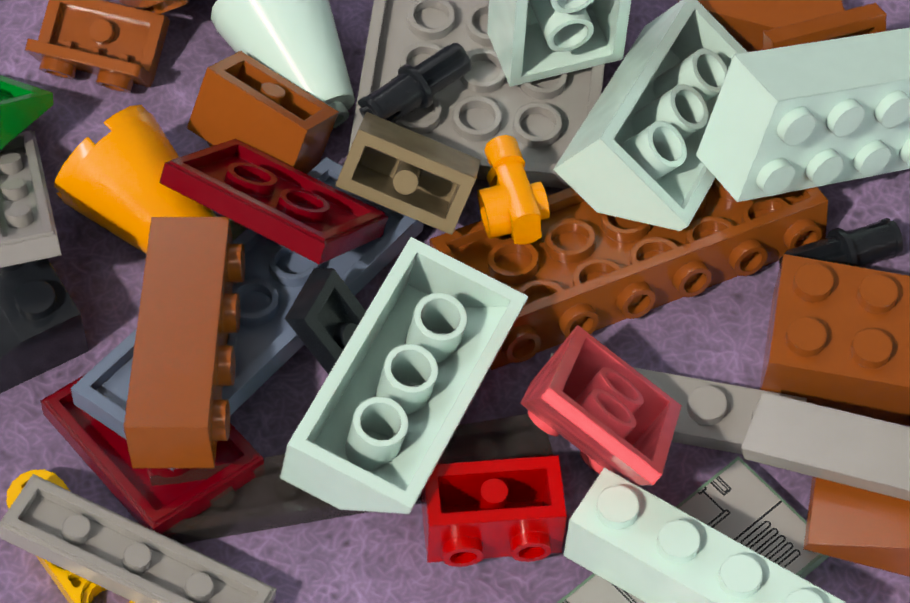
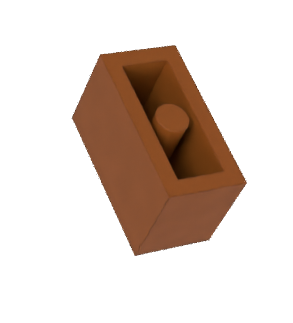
(262, 110)

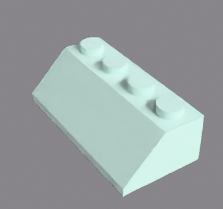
(645, 129)
(401, 384)

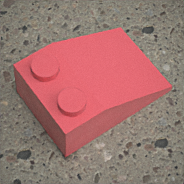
(603, 409)

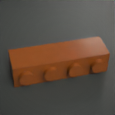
(182, 343)

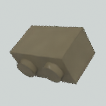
(409, 173)

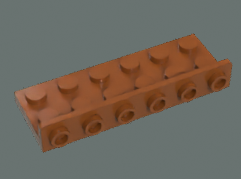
(611, 268)

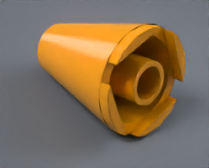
(120, 178)

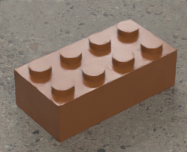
(840, 338)

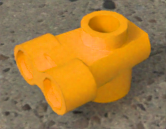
(511, 202)

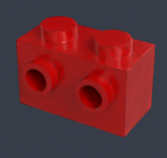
(494, 510)

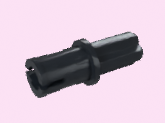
(417, 84)
(855, 246)

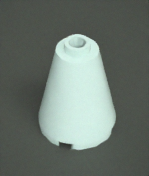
(292, 40)

